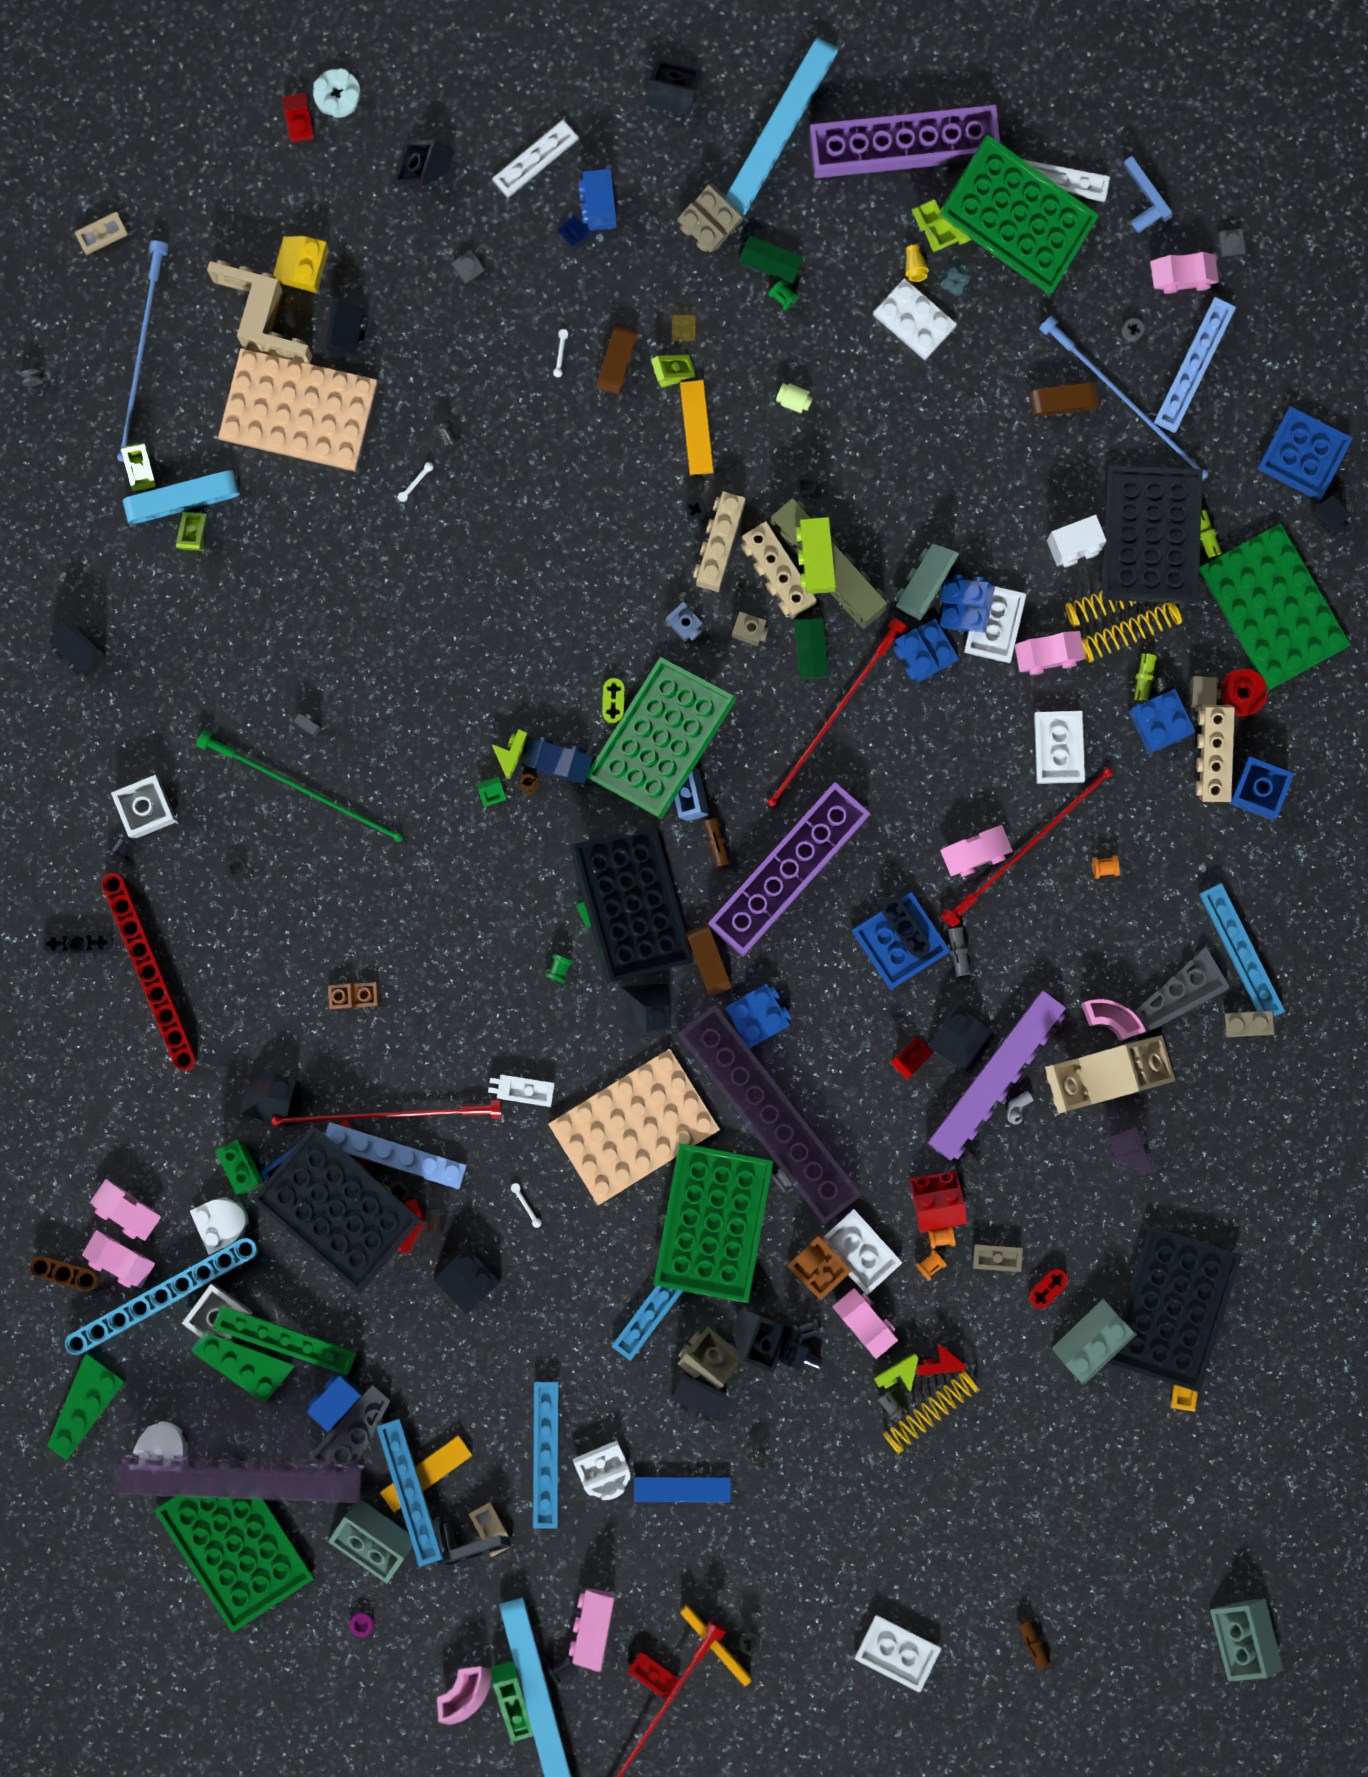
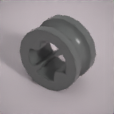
(1139, 327)
(31, 377)
(781, 1180)

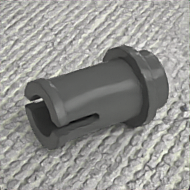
(892, 1407)

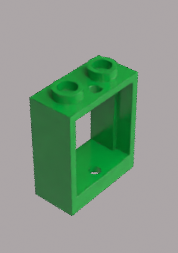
(235, 1161)

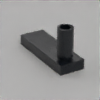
(797, 1355)
(454, 1555)

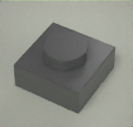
(1231, 242)
(467, 267)
(308, 723)

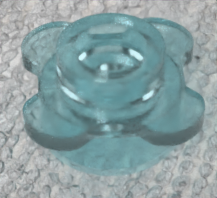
(957, 288)

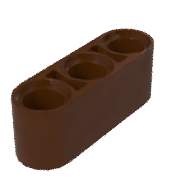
(617, 359)
(1064, 399)
(708, 960)
(53, 1273)

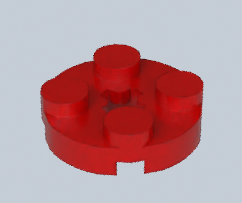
(1256, 691)

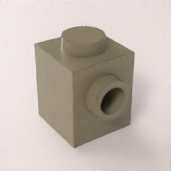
(750, 629)
(1203, 692)

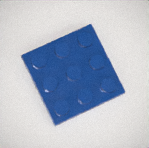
(1305, 453)
(887, 950)

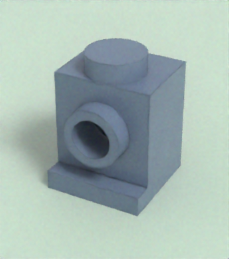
(685, 632)

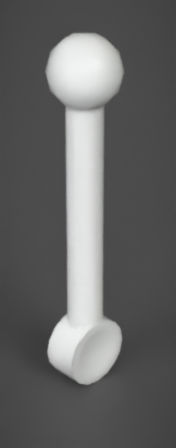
(563, 334)
(403, 495)
(535, 1221)

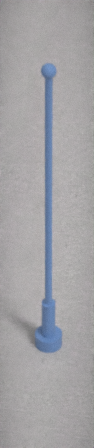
(158, 249)
(1050, 326)

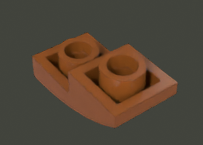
(354, 995)

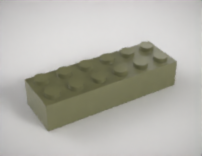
(852, 587)

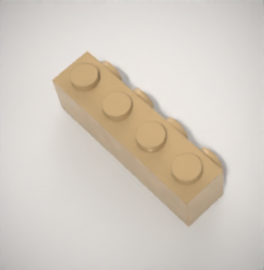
(721, 539)
(778, 570)
(1216, 753)

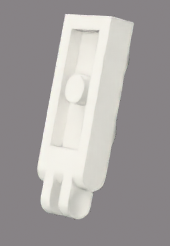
(523, 1090)

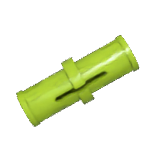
(1208, 537)
(1145, 678)

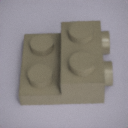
(710, 218)
(709, 1357)

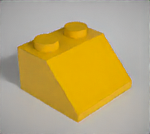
(301, 262)

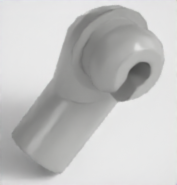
(1016, 1105)

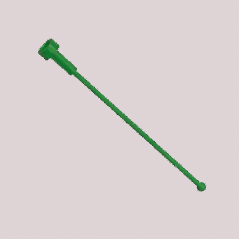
(205, 740)

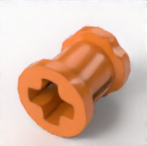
(1105, 866)
(941, 1237)
(931, 1265)

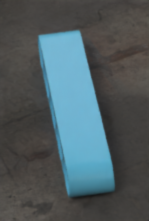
(181, 497)

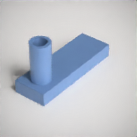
(1158, 208)

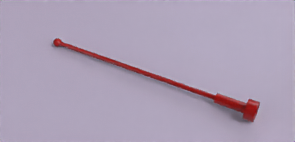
(896, 628)
(951, 917)
(493, 1109)
(714, 1632)

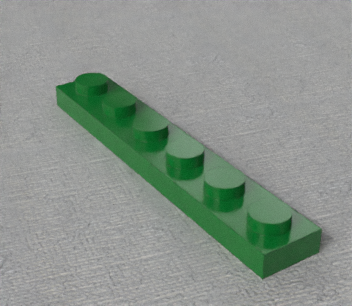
(284, 1340)

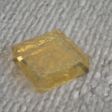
(683, 328)

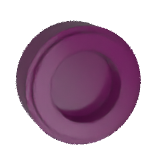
(361, 1624)

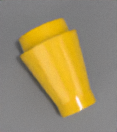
(915, 264)

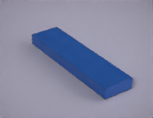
(681, 1489)

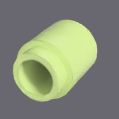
(794, 397)

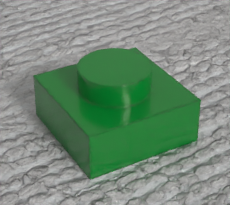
(491, 791)

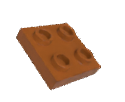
(820, 1266)

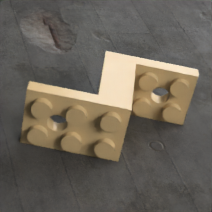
(260, 312)
(1110, 1074)

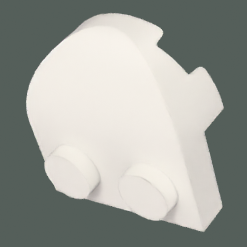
(220, 1223)
(161, 1439)
(603, 1471)

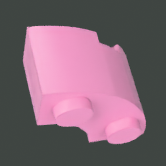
(1184, 272)
(1050, 652)
(975, 851)
(1114, 1016)
(125, 1210)
(117, 1259)
(865, 1323)
(465, 1695)

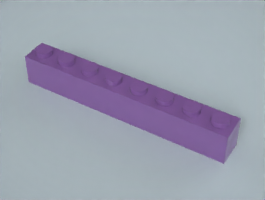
(996, 1076)

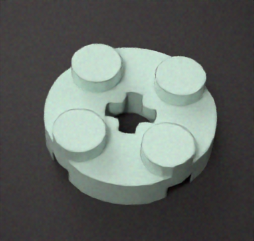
(349, 97)

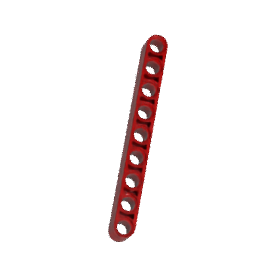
(141, 963)

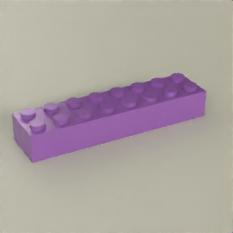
(900, 141)
(788, 869)

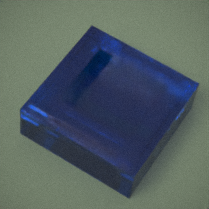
(573, 231)

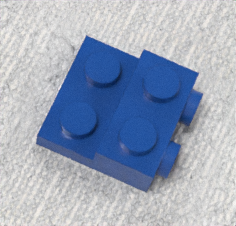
(966, 603)
(925, 651)
(758, 1015)

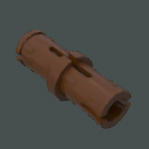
(528, 778)
(712, 826)
(1034, 1644)

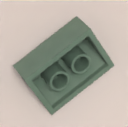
(925, 581)
(1093, 1341)
(372, 1540)
(1246, 1640)

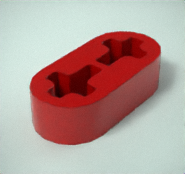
(1052, 1293)

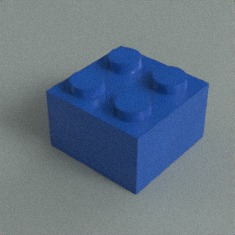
(599, 200)
(1161, 721)
(1261, 788)
(334, 1402)

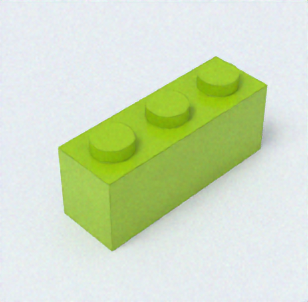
(816, 556)

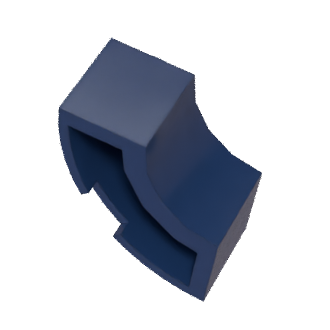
(556, 760)

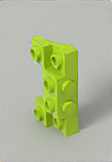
(937, 230)

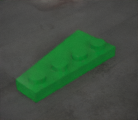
(244, 1365)
(86, 1401)

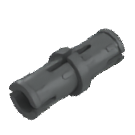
(959, 952)

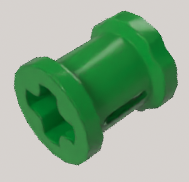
(783, 295)
(559, 968)

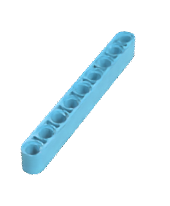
(781, 124)
(150, 1297)
(534, 1689)

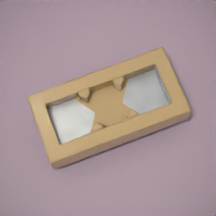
(101, 233)
(488, 1523)

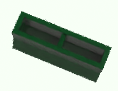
(771, 260)
(811, 649)

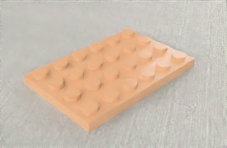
(298, 409)
(633, 1126)

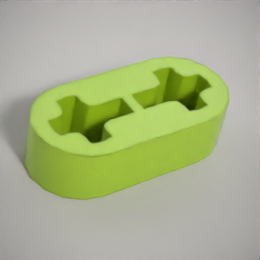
(607, 700)

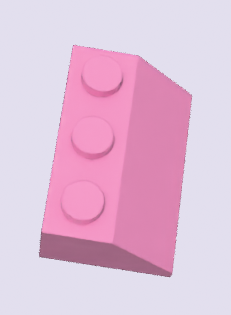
(592, 1628)

